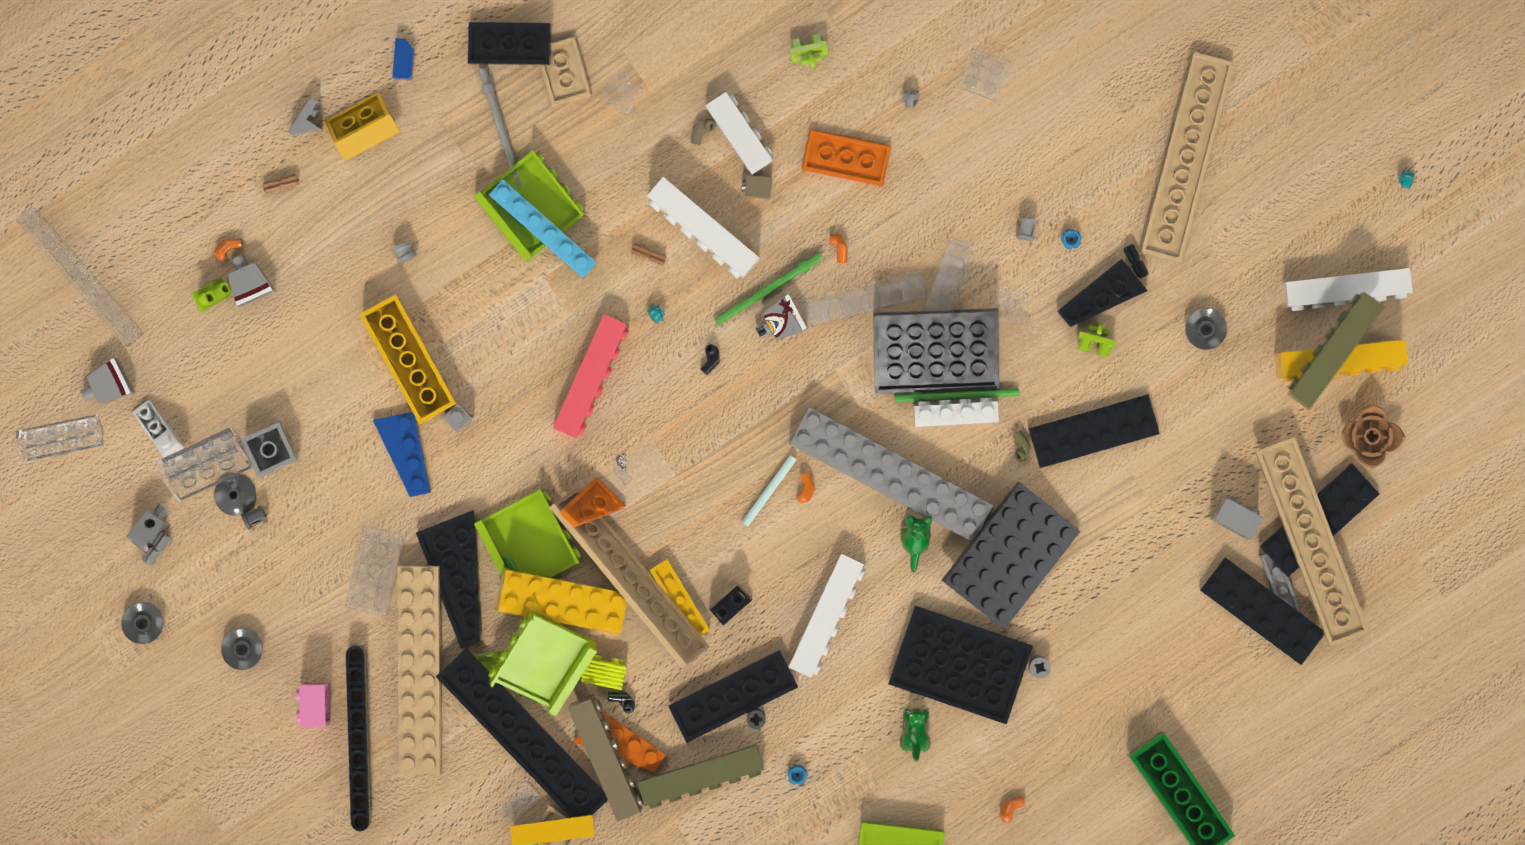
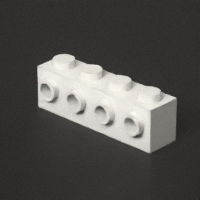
(956, 414)

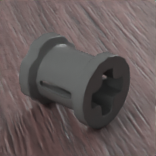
(254, 517)
(751, 715)

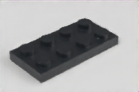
(509, 43)

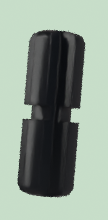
(1133, 256)

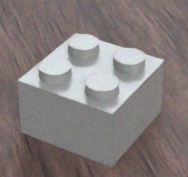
(270, 449)
(1236, 517)

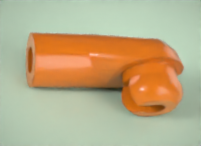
(841, 247)
(807, 490)

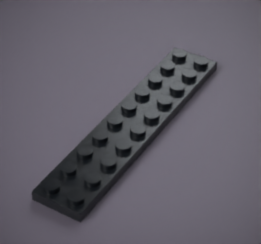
(522, 736)

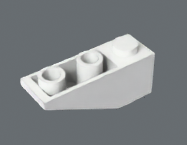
(158, 429)

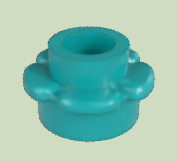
(1406, 179)
(656, 313)

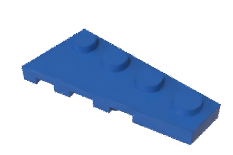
(404, 447)

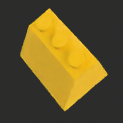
(361, 126)

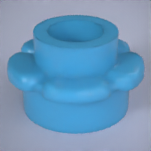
(1076, 239)
(803, 774)

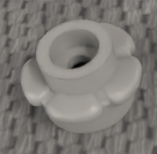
(910, 98)

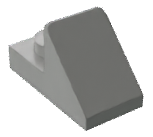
(302, 124)

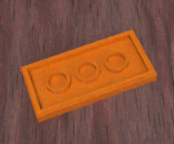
(846, 158)

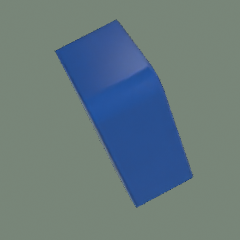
(403, 60)

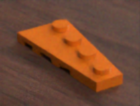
(632, 746)

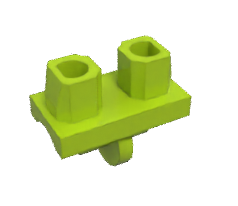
(808, 53)
(211, 294)
(1086, 339)

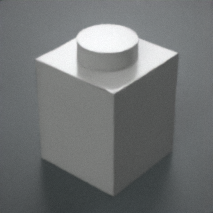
(458, 418)

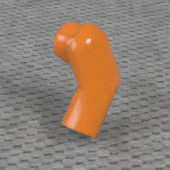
(227, 244)
(1008, 808)

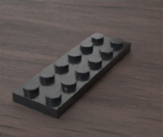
(1093, 431)
(1340, 502)
(1263, 611)
(733, 696)

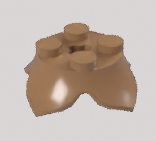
(1388, 436)

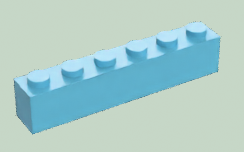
(543, 229)

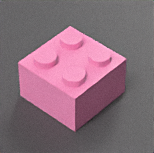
(314, 705)

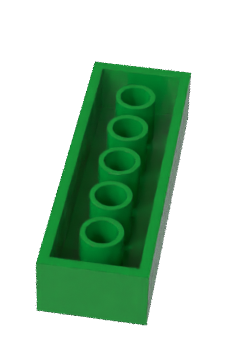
(1180, 792)

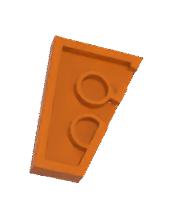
(592, 503)

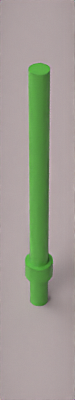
(803, 267)
(916, 397)

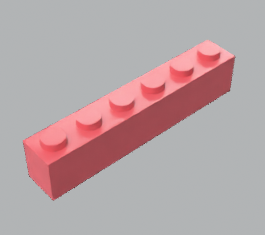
(590, 376)

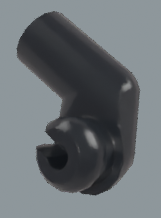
(624, 699)

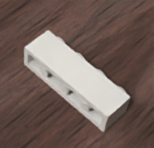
(739, 134)

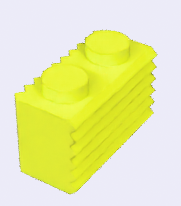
(605, 672)

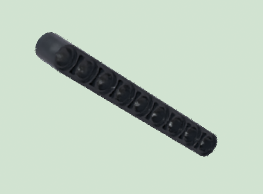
(354, 747)

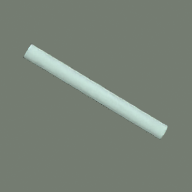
(769, 490)

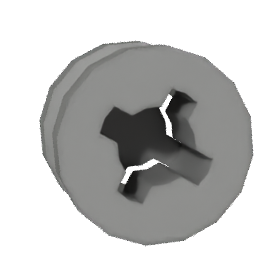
(404, 252)
(1038, 664)

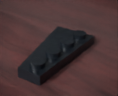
(1107, 291)

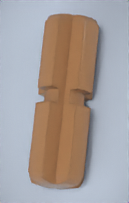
(284, 182)
(653, 255)

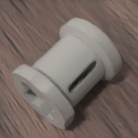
(1026, 229)

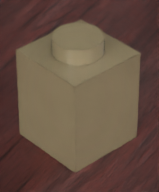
(757, 187)

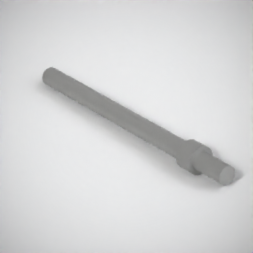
(489, 89)

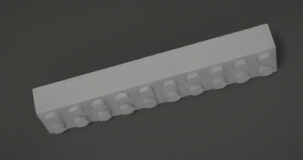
(891, 474)

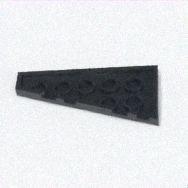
(454, 550)

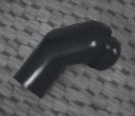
(713, 358)

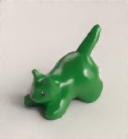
(916, 538)
(915, 736)

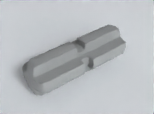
(154, 552)

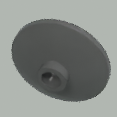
(1215, 323)
(245, 495)
(132, 627)
(231, 649)

